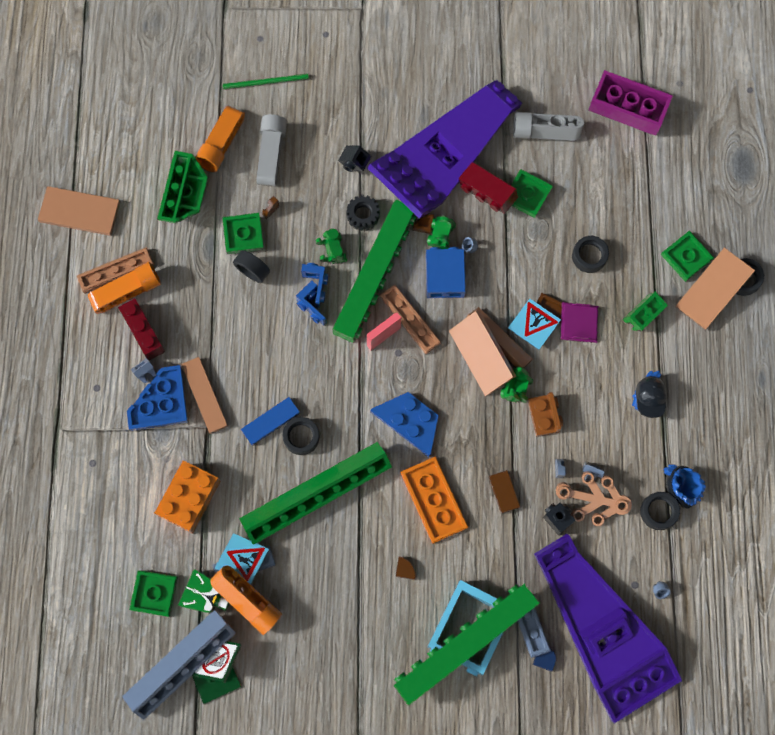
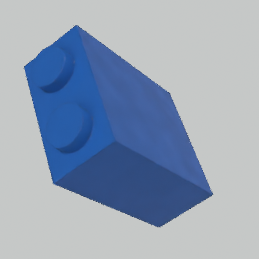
(445, 273)

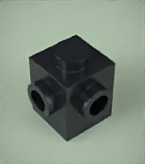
(354, 158)
(558, 517)

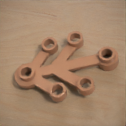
(596, 499)

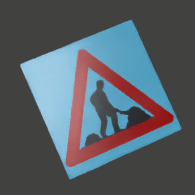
(534, 324)
(243, 557)

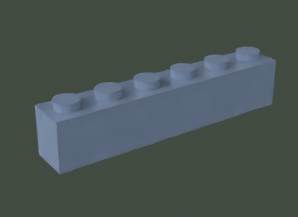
(178, 665)

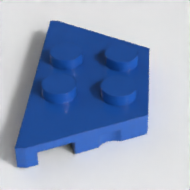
(410, 420)

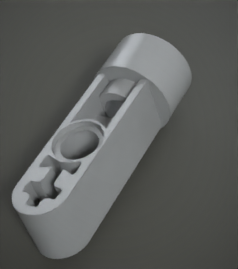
(547, 126)
(272, 130)

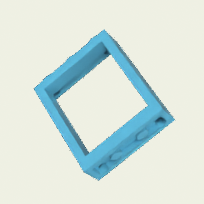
(481, 596)

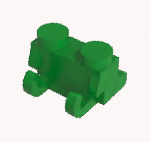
(441, 231)
(333, 247)
(517, 387)

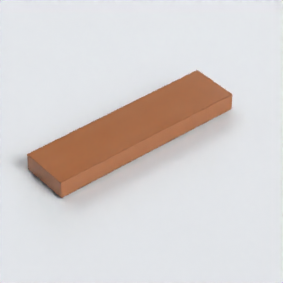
(110, 271)
(410, 319)
(509, 347)
(204, 395)

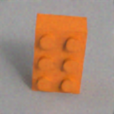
(187, 496)

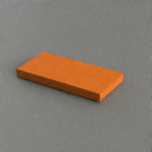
(434, 500)

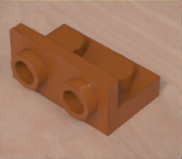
(545, 414)

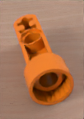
(213, 150)
(124, 288)
(245, 599)

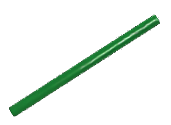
(265, 81)

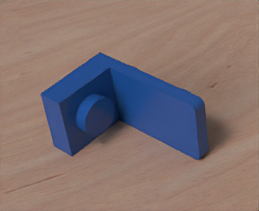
(309, 293)

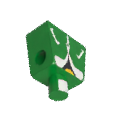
(201, 596)

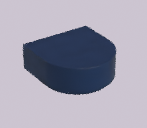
(545, 661)

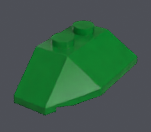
(183, 189)

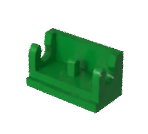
(645, 311)

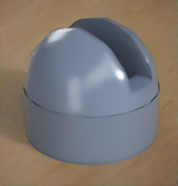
(469, 242)
(661, 590)

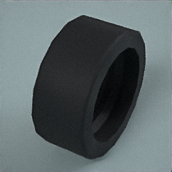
(597, 242)
(251, 266)
(759, 276)
(301, 421)
(675, 510)

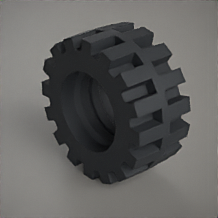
(367, 222)

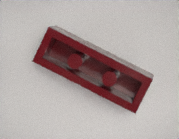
(488, 188)
(141, 329)

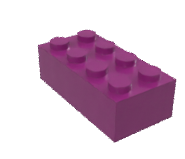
(630, 103)

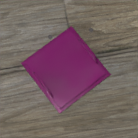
(579, 322)

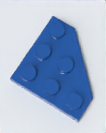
(160, 402)

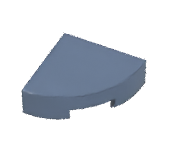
(560, 469)

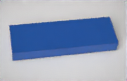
(270, 421)

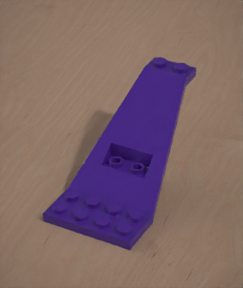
(430, 162)
(627, 665)

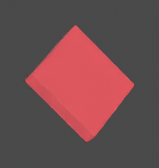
(383, 331)

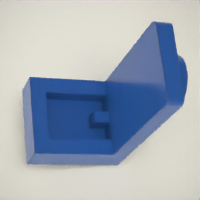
(314, 271)

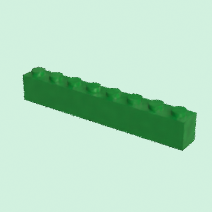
(373, 272)
(315, 493)
(466, 644)

